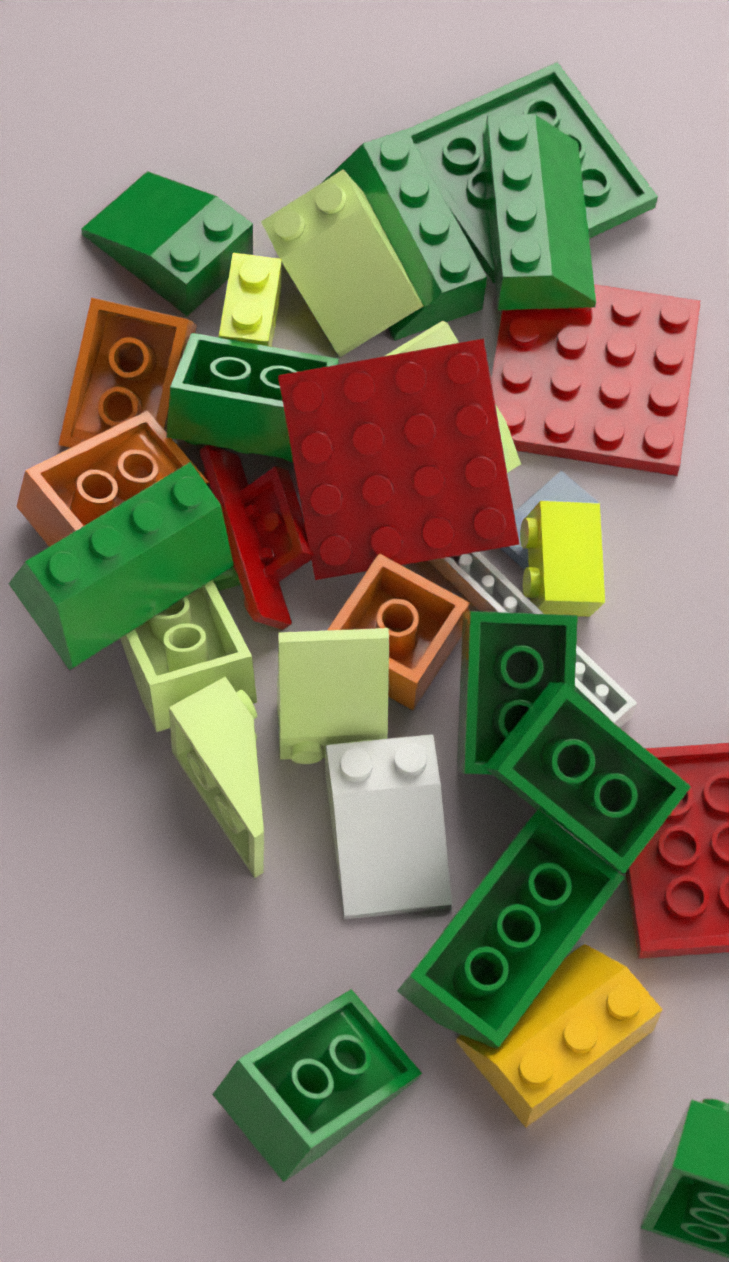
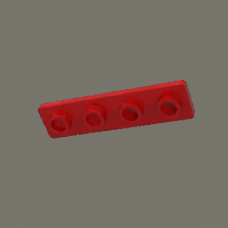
(262, 530)

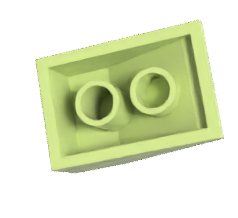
(342, 262)
(186, 652)
(331, 690)
(217, 749)

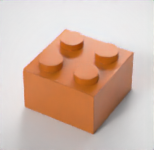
(420, 619)

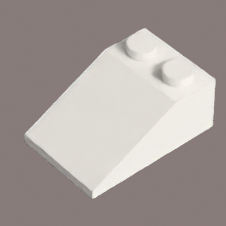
(388, 826)

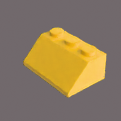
(568, 1034)

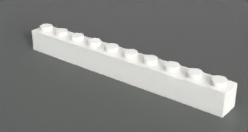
(495, 593)

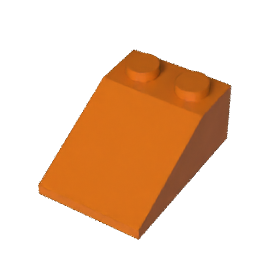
(123, 368)
(97, 476)

